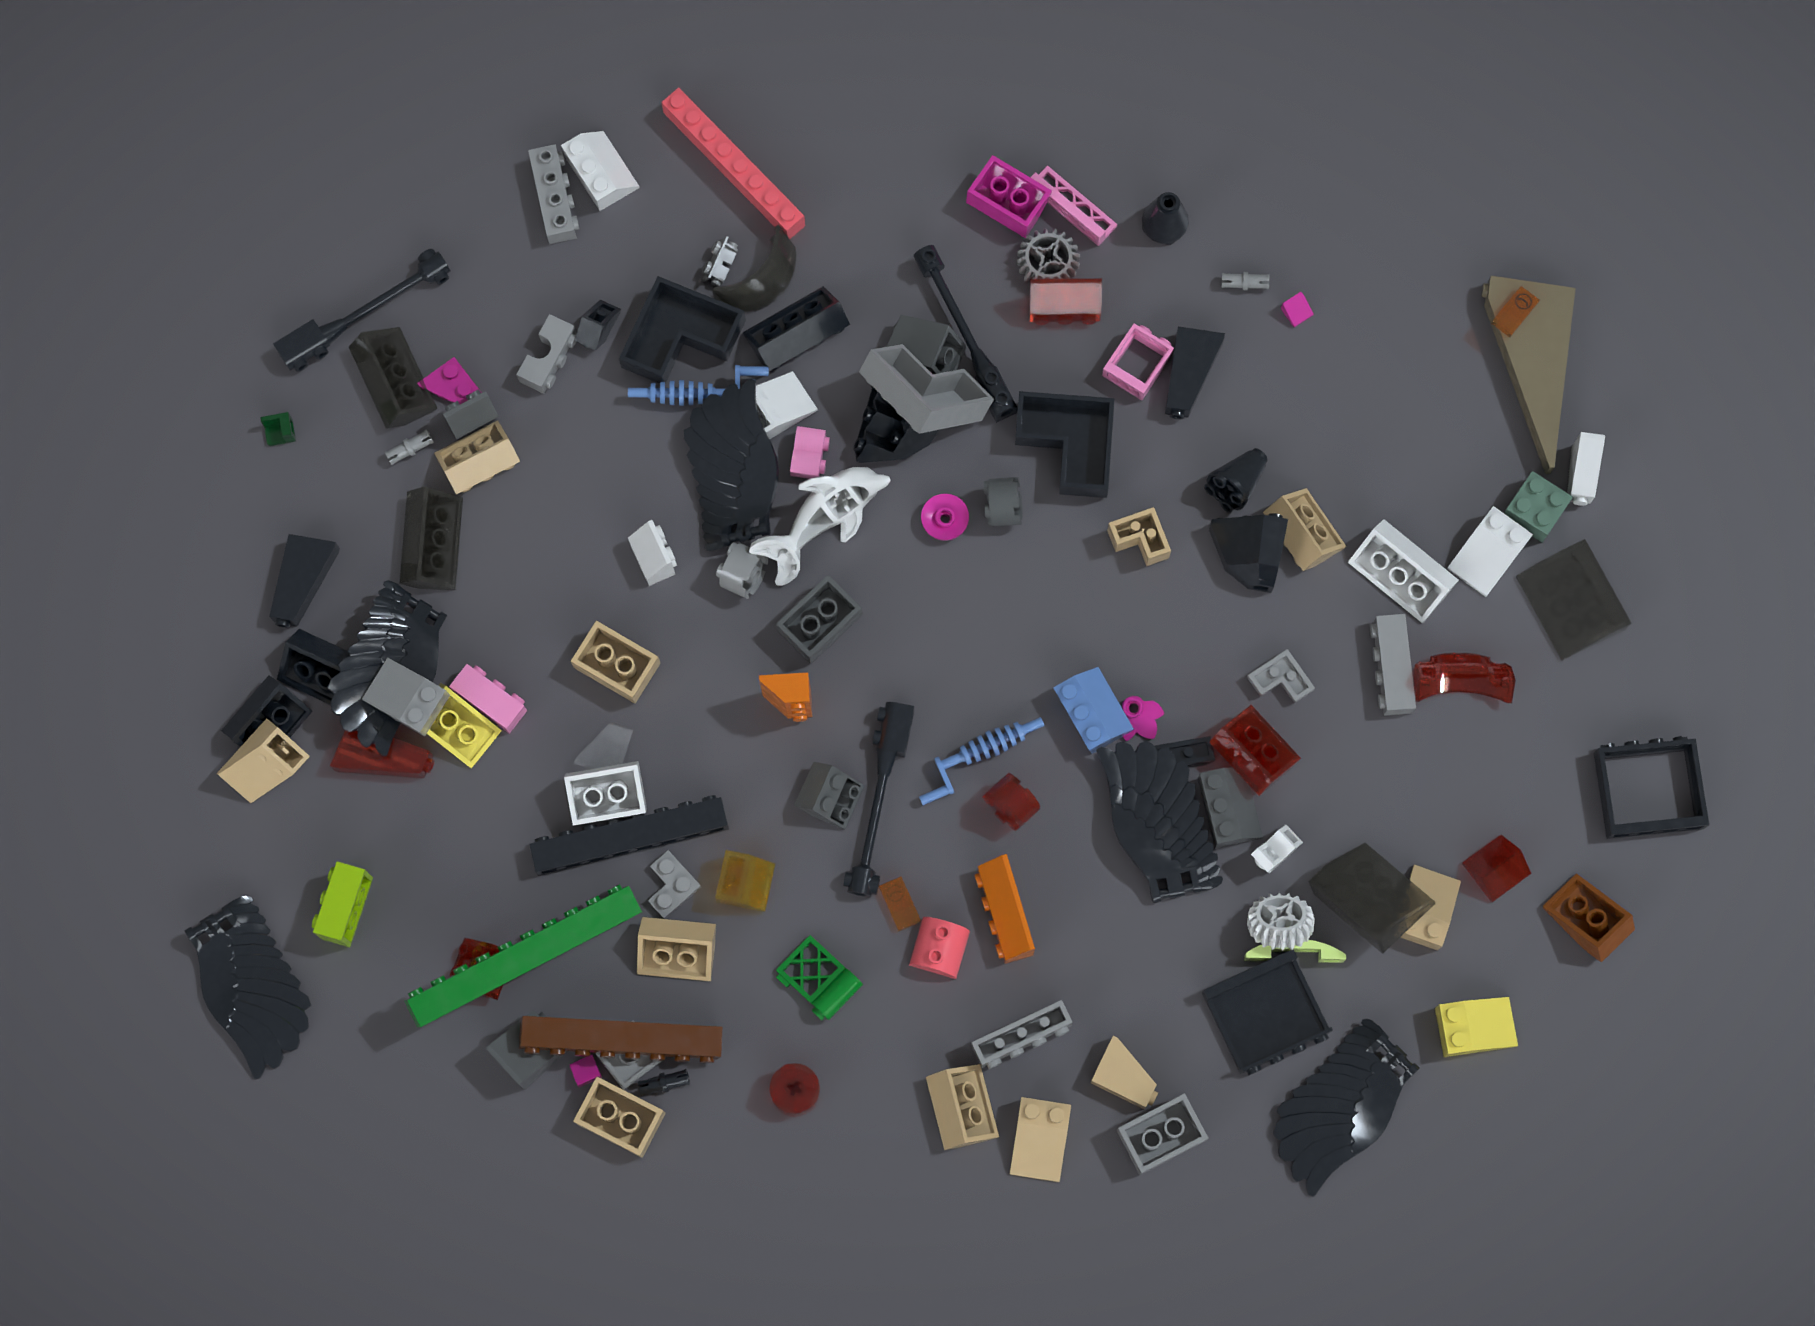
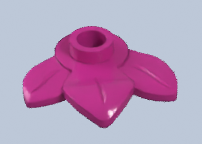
(1144, 719)

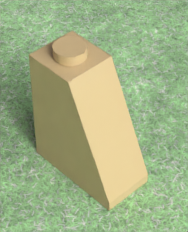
(1124, 1076)

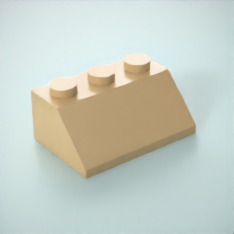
(477, 457)
(1308, 530)
(676, 949)
(962, 1106)

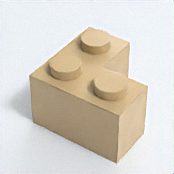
(1141, 530)

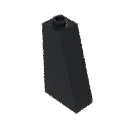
(1191, 364)
(300, 576)

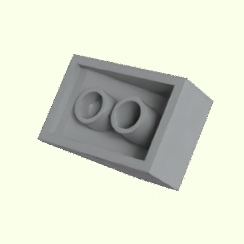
(406, 696)

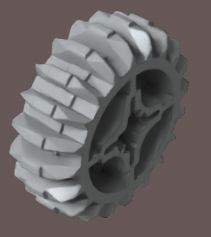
(1033, 248)

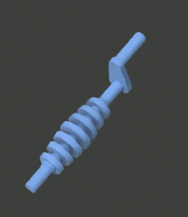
(691, 392)
(965, 754)

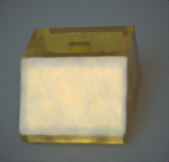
(745, 881)

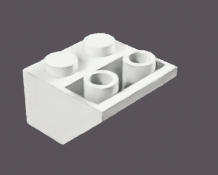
(649, 548)

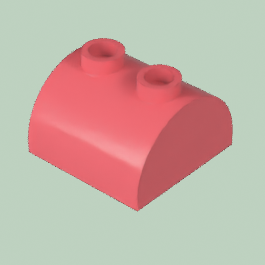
(939, 947)

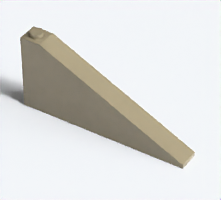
(1536, 356)

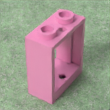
(1124, 379)

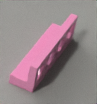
(1071, 212)

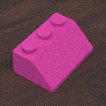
(1008, 196)

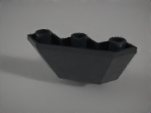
(886, 434)
(1250, 548)

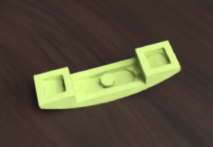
(1325, 952)

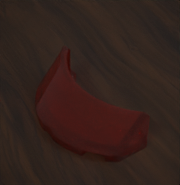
(1463, 674)

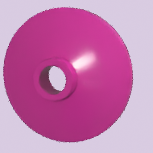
(948, 506)

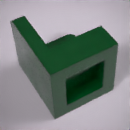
(278, 428)

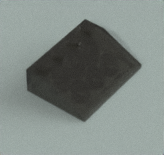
(1574, 600)
(1371, 896)

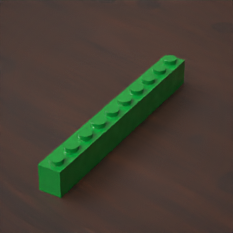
(521, 956)

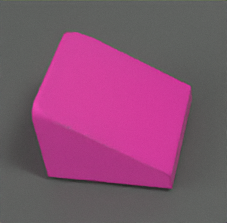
(1297, 309)
(585, 1071)

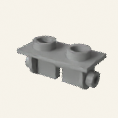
(722, 253)

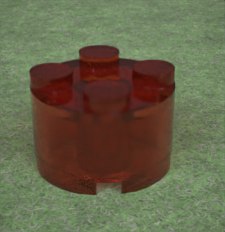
(1012, 802)
(787, 1077)

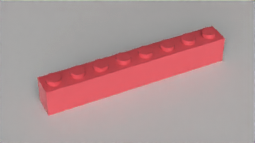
(733, 163)

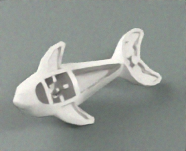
(832, 502)

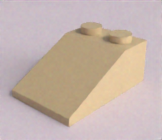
(1434, 924)
(1040, 1139)

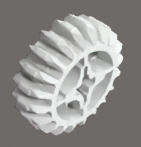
(1280, 921)

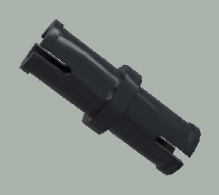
(664, 1082)

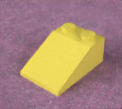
(463, 729)
(1476, 1026)

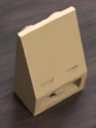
(263, 762)

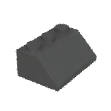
(1229, 807)

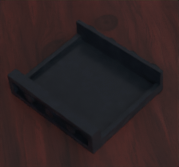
(1266, 1013)

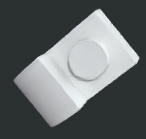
(1276, 849)

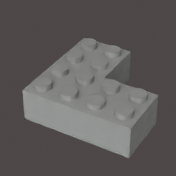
(921, 397)

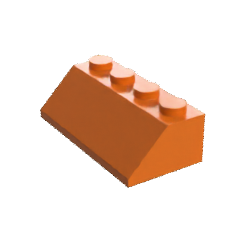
(1005, 910)

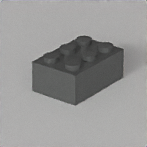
(819, 619)

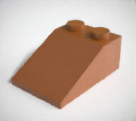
(1590, 917)

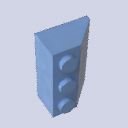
(1093, 709)

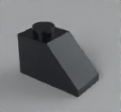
(597, 324)

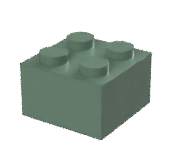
(1538, 506)

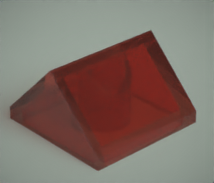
(1497, 867)

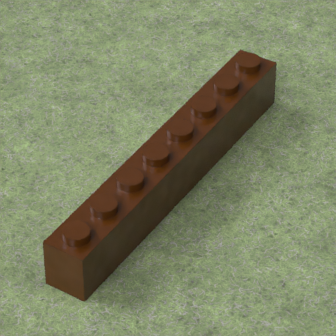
(620, 1038)

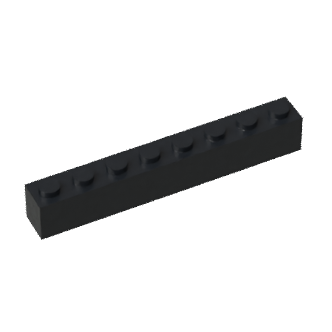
(628, 836)

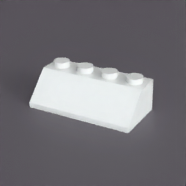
(1403, 571)

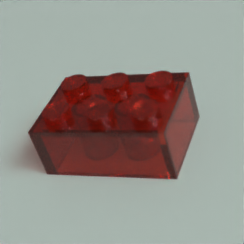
(1255, 750)

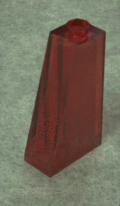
(401, 761)

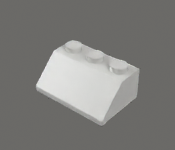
(599, 168)

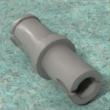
(1245, 281)
(409, 447)

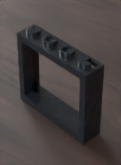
(1655, 746)

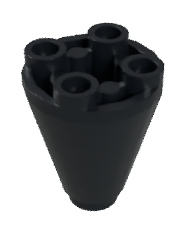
(1165, 219)
(1236, 480)

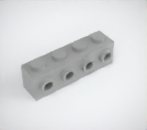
(552, 194)
(1021, 1034)

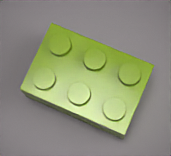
(342, 904)

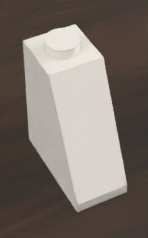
(1585, 467)

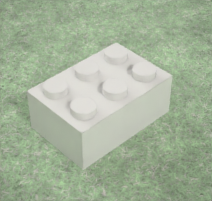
(605, 793)

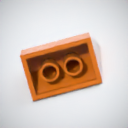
(788, 694)

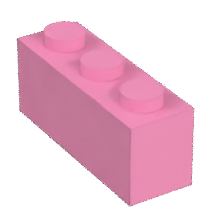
(489, 697)

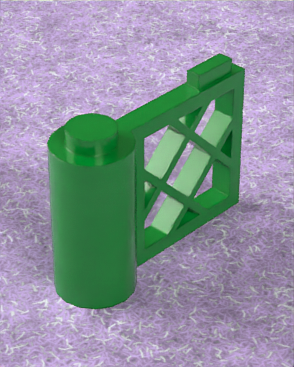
(833, 992)

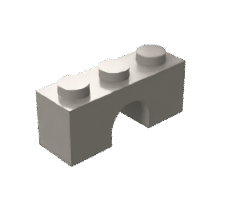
(540, 373)

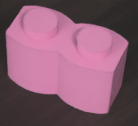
(808, 453)

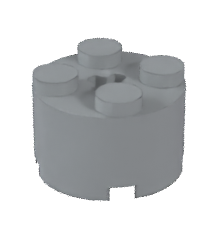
(741, 571)

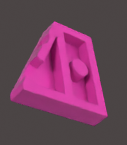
(450, 382)

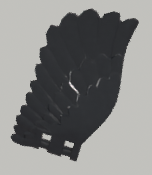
(1342, 1106)

